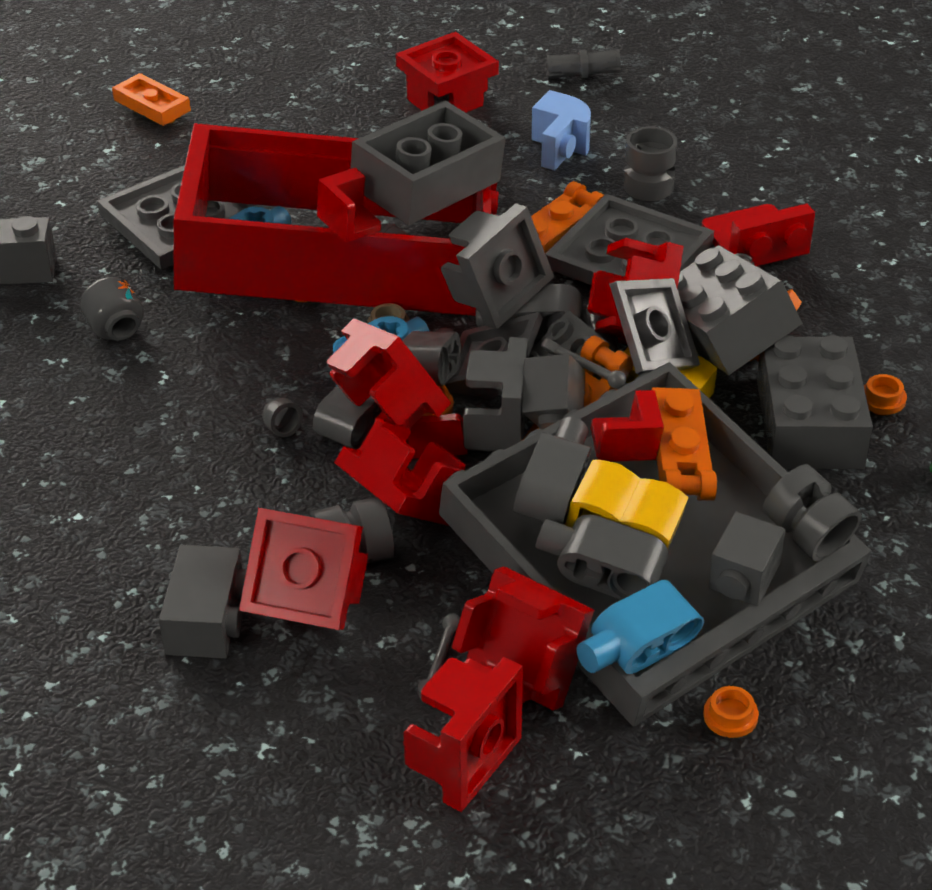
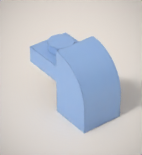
(561, 127)

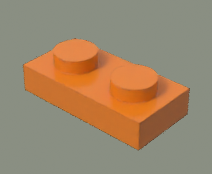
(151, 99)

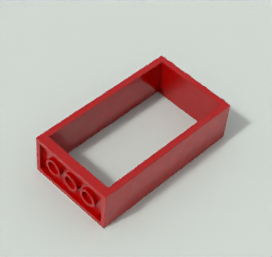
(300, 259)

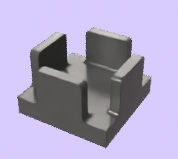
(499, 264)
(497, 375)

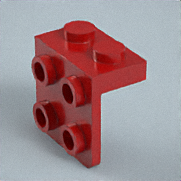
(764, 232)

